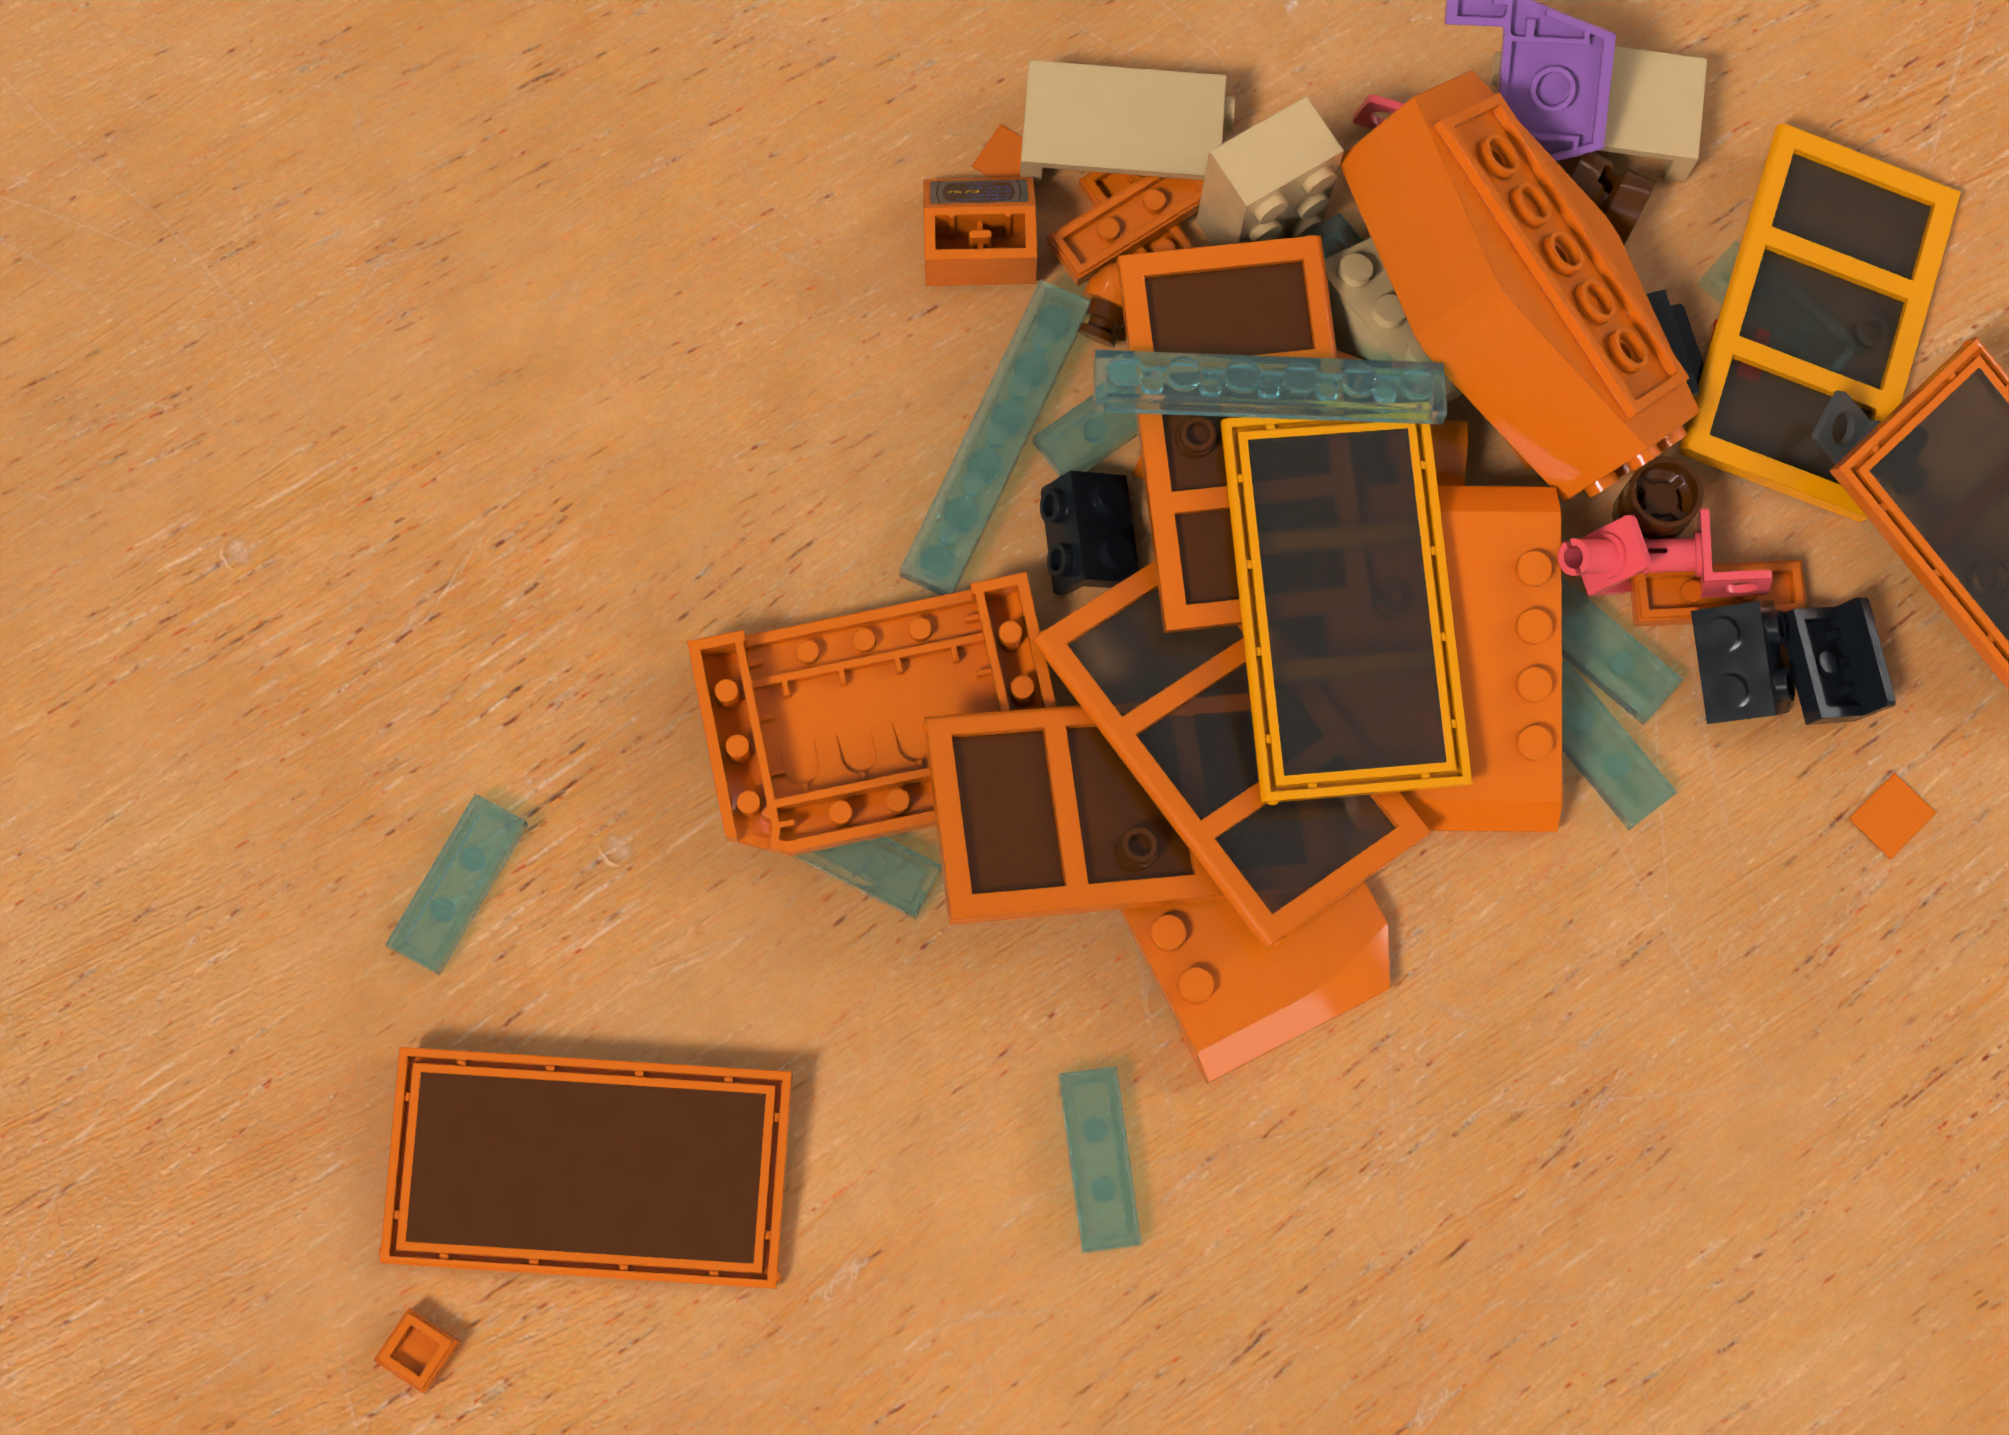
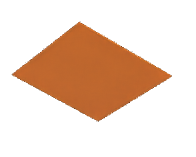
(1001, 155)
(1892, 816)

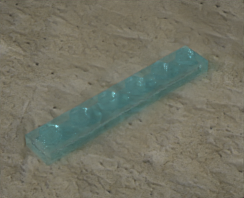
(1269, 387)
(995, 439)

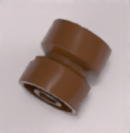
(1615, 194)
(1662, 497)

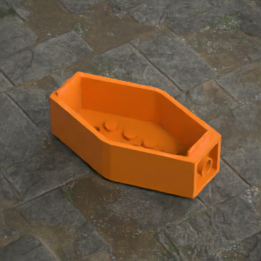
(1519, 287)

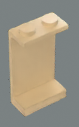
(1653, 107)
(1122, 120)

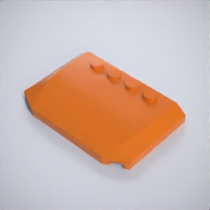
(1509, 659)
(825, 718)
(1250, 1000)

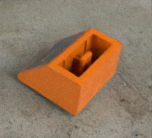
(979, 231)

